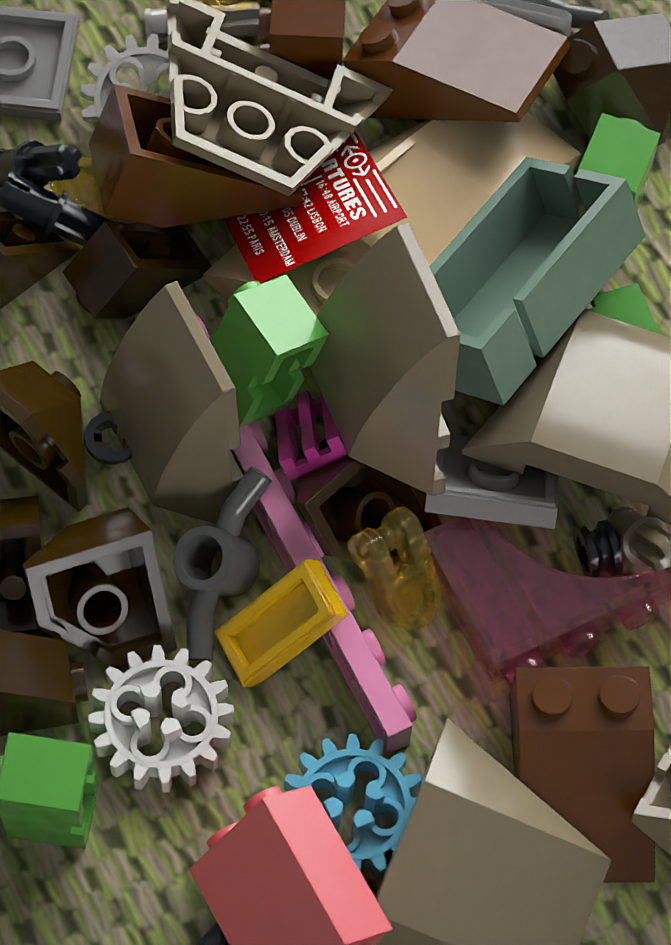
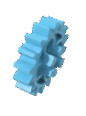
(386, 794)

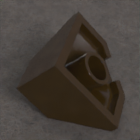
(620, 71)
(45, 429)
(352, 497)
(102, 588)

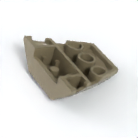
(255, 107)
(390, 361)
(175, 409)
(592, 414)
(486, 859)

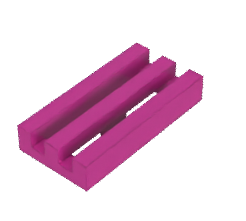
(287, 437)

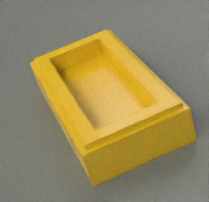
(281, 623)

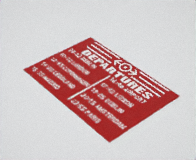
(339, 205)

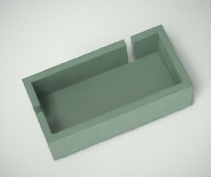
(531, 268)

